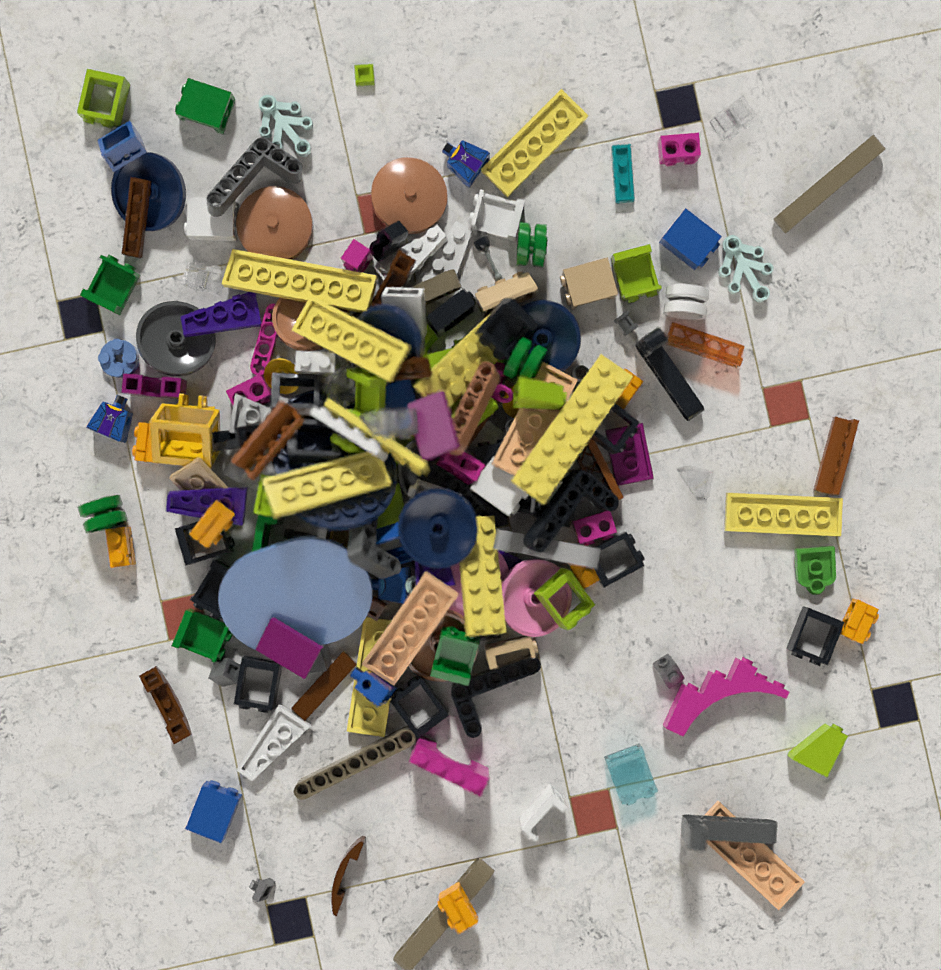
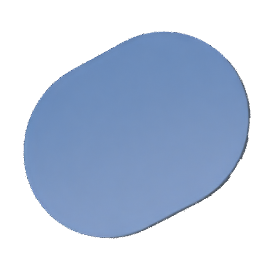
(300, 584)

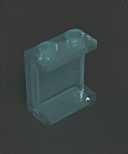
(631, 774)

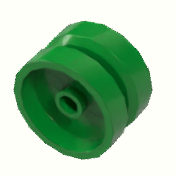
(531, 244)
(524, 361)
(102, 514)

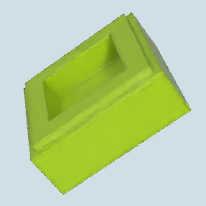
(364, 75)

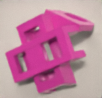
(500, 368)

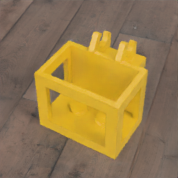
(184, 432)

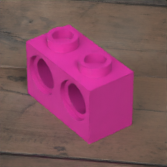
(678, 143)
(356, 257)
(248, 389)
(461, 466)
(593, 523)

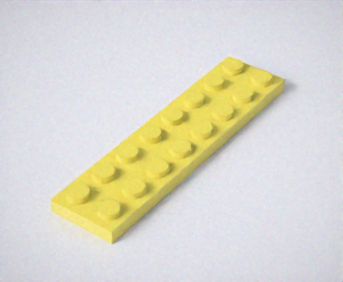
(299, 280)
(571, 429)

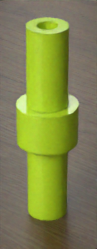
(346, 444)

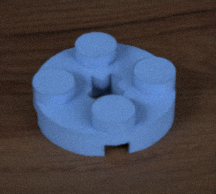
(118, 347)

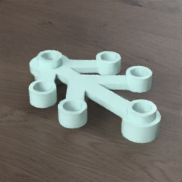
(284, 122)
(744, 266)

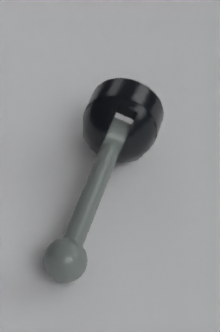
(483, 245)

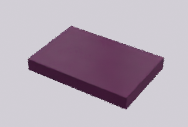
(435, 426)
(634, 461)
(288, 648)

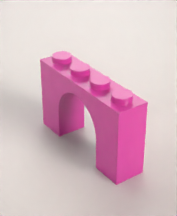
(469, 777)

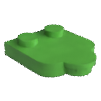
(815, 568)

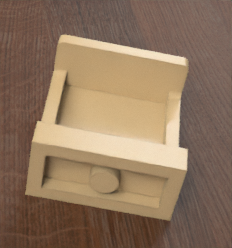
(588, 283)
(508, 646)

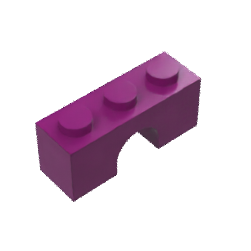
(153, 387)

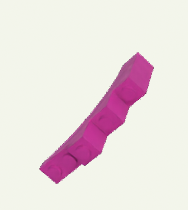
(740, 679)

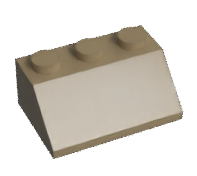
(519, 288)

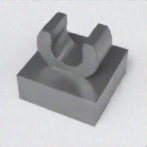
(262, 888)

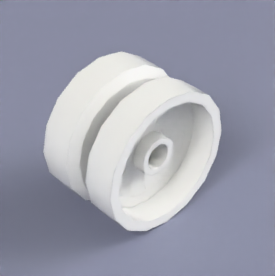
(686, 302)

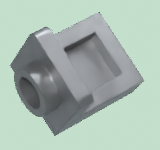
(668, 671)

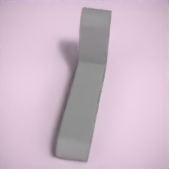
(557, 550)

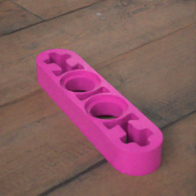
(263, 339)

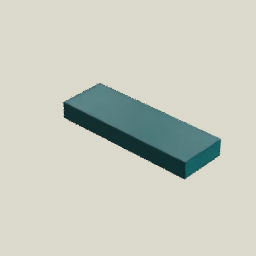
(622, 173)

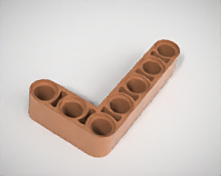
(474, 399)

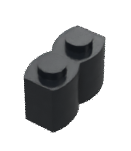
(388, 240)

